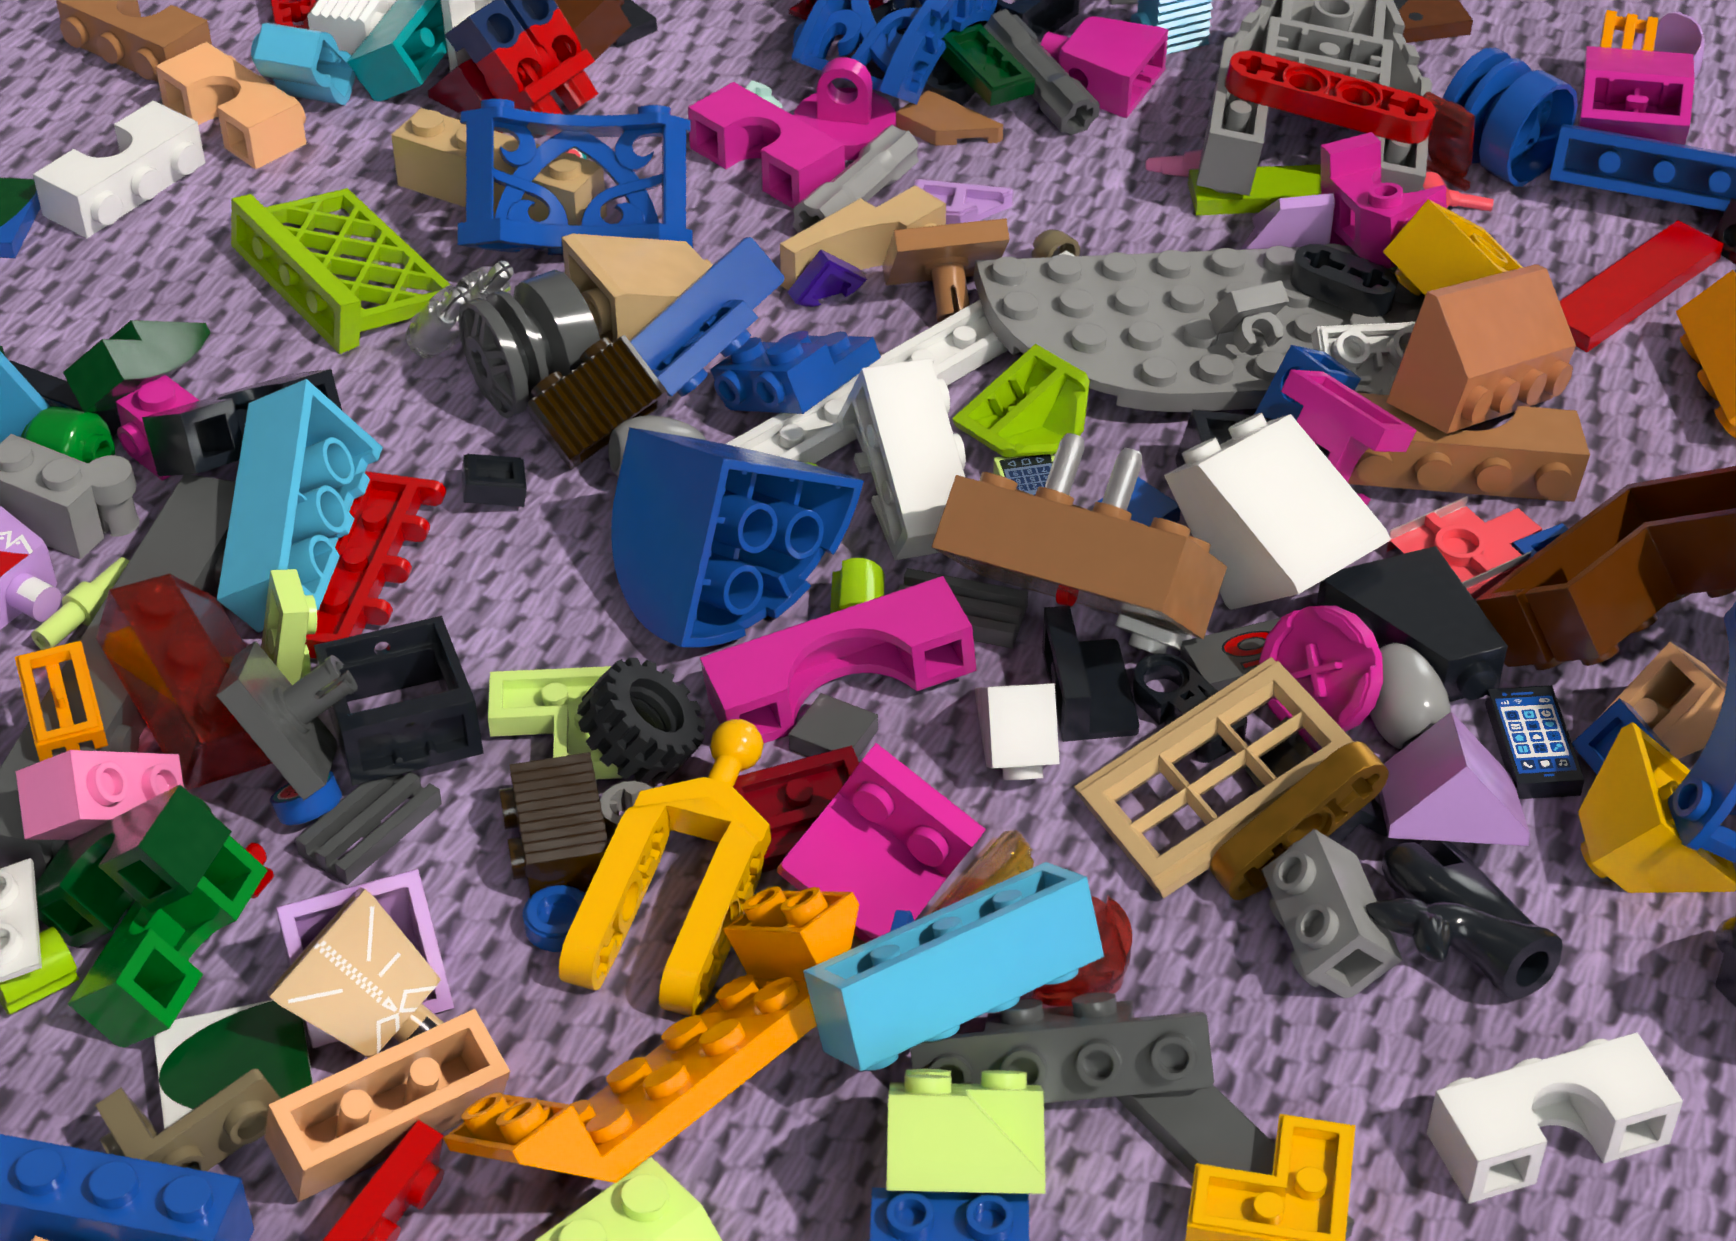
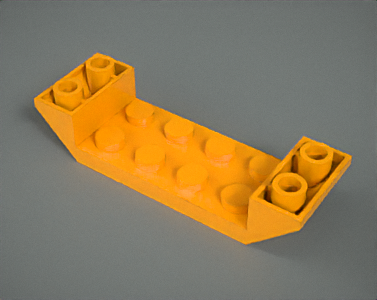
(700, 1057)

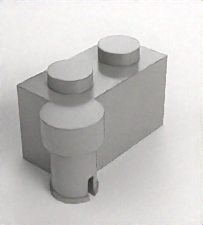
(66, 498)

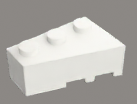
(907, 447)

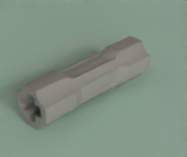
(877, 166)

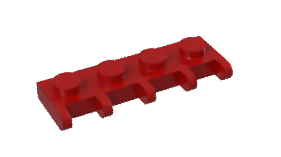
(370, 554)

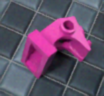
(1365, 209)
(1344, 420)

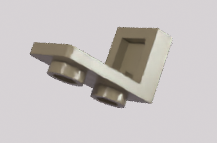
(199, 1138)

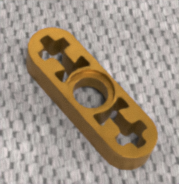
(1318, 801)

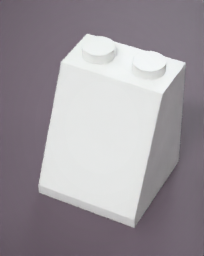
(1272, 510)

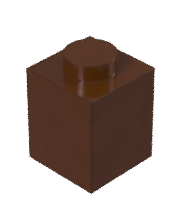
(595, 22)

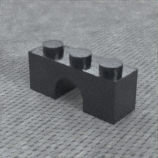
(212, 429)

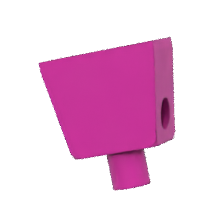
(1112, 60)

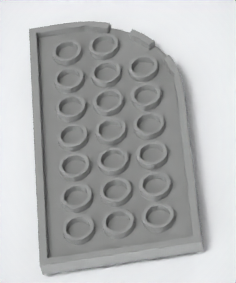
(1146, 324)

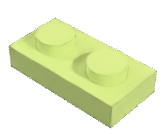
(287, 622)

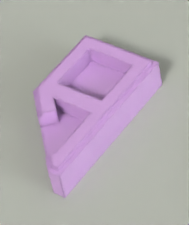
(968, 201)

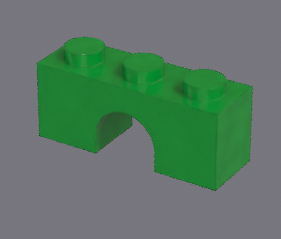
(145, 966)

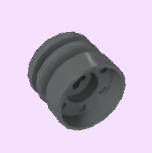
(525, 338)

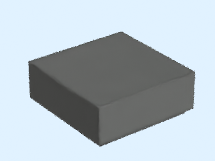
(831, 726)

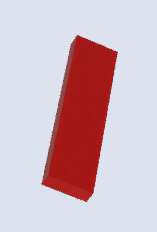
(1637, 283)

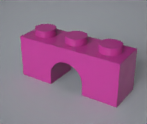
(743, 126)

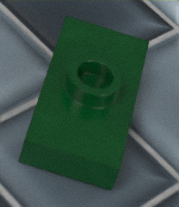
(987, 65)

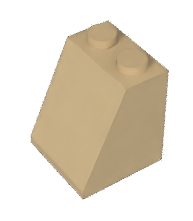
(629, 278)

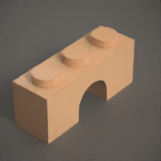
(254, 115)

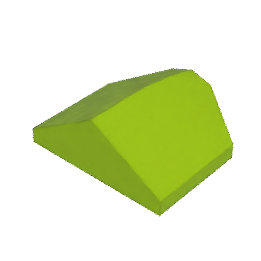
(1028, 406)

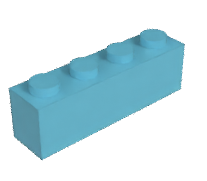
(953, 966)

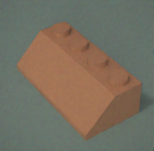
(1485, 350)

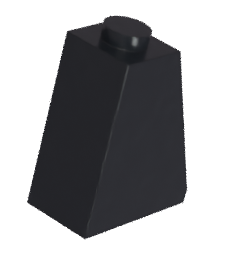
(1427, 607)

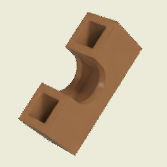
(125, 38)

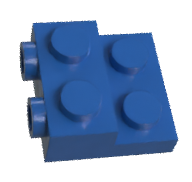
(791, 372)

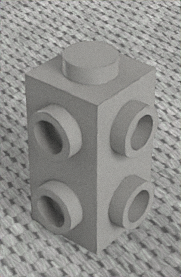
(1322, 905)

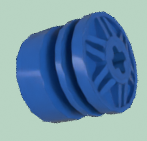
(1514, 113)

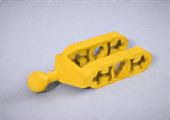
(693, 807)

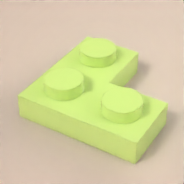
(546, 704)

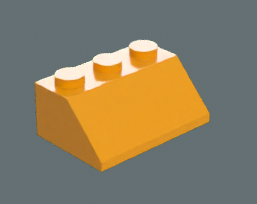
(1712, 343)

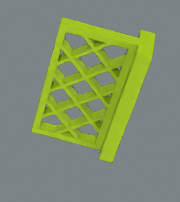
(308, 277)

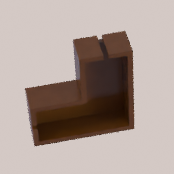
(1618, 570)

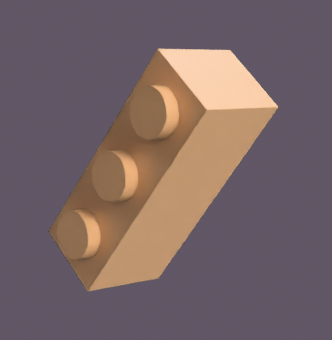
(371, 1106)

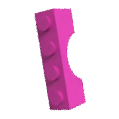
(906, 635)

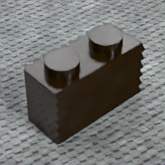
(595, 398)
(557, 821)

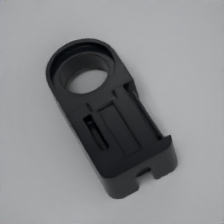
(1171, 705)

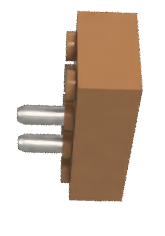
(1082, 553)

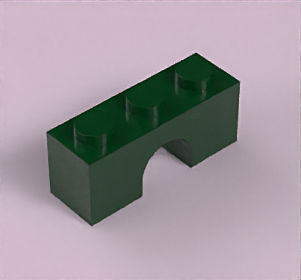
(141, 855)

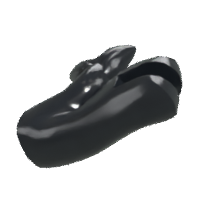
(1459, 906)

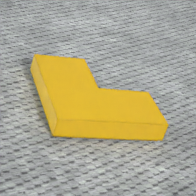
(1298, 1202)

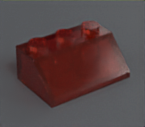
(172, 656)

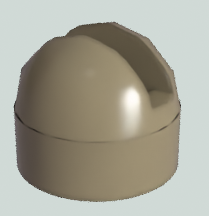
(1048, 241)

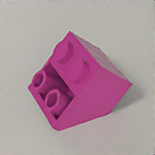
(1637, 93)

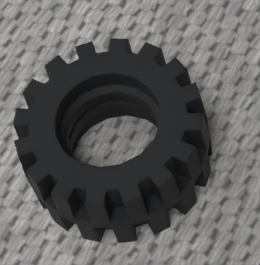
(641, 721)

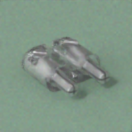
(437, 325)

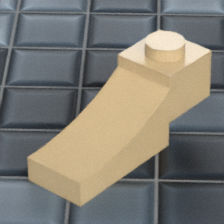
(860, 232)

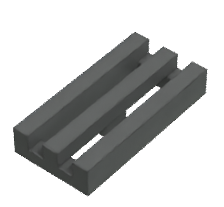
(991, 609)
(361, 814)

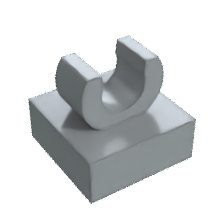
(1251, 309)

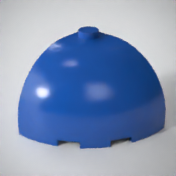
(720, 533)

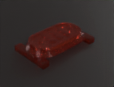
(1450, 141)

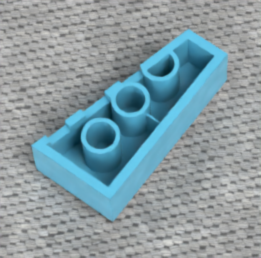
(291, 496)

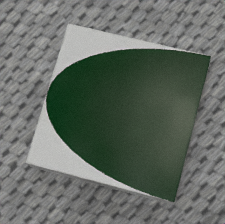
(218, 1047)

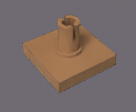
(945, 257)

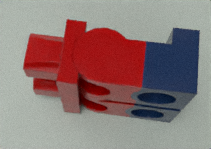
(526, 54)

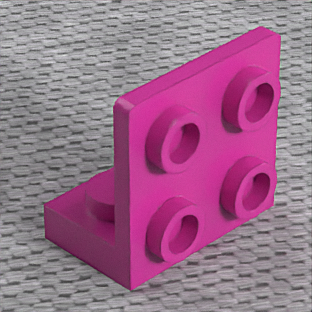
(884, 841)

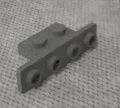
(1081, 1049)

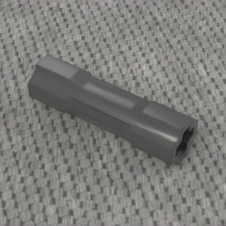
(1059, 95)

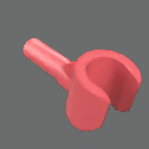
(1455, 198)

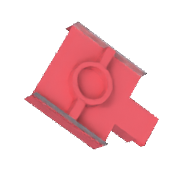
(1473, 548)

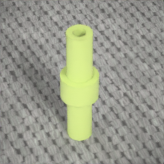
(78, 607)

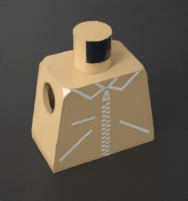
(360, 980)

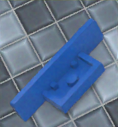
(708, 318)

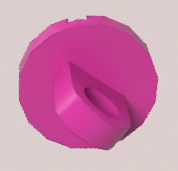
(847, 114)
(1331, 659)

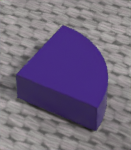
(824, 278)

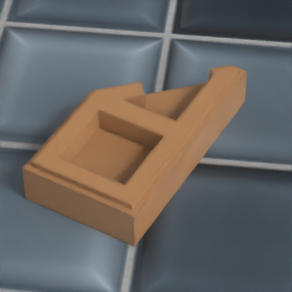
(945, 121)

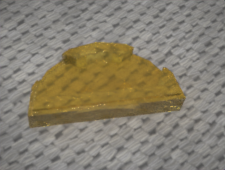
(1002, 860)

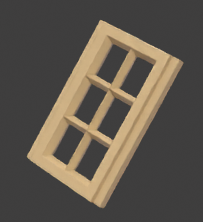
(1182, 737)

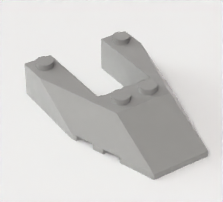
(1334, 35)

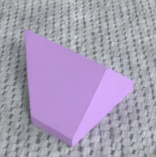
(1293, 222)

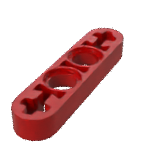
(1279, 82)

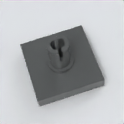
(285, 715)

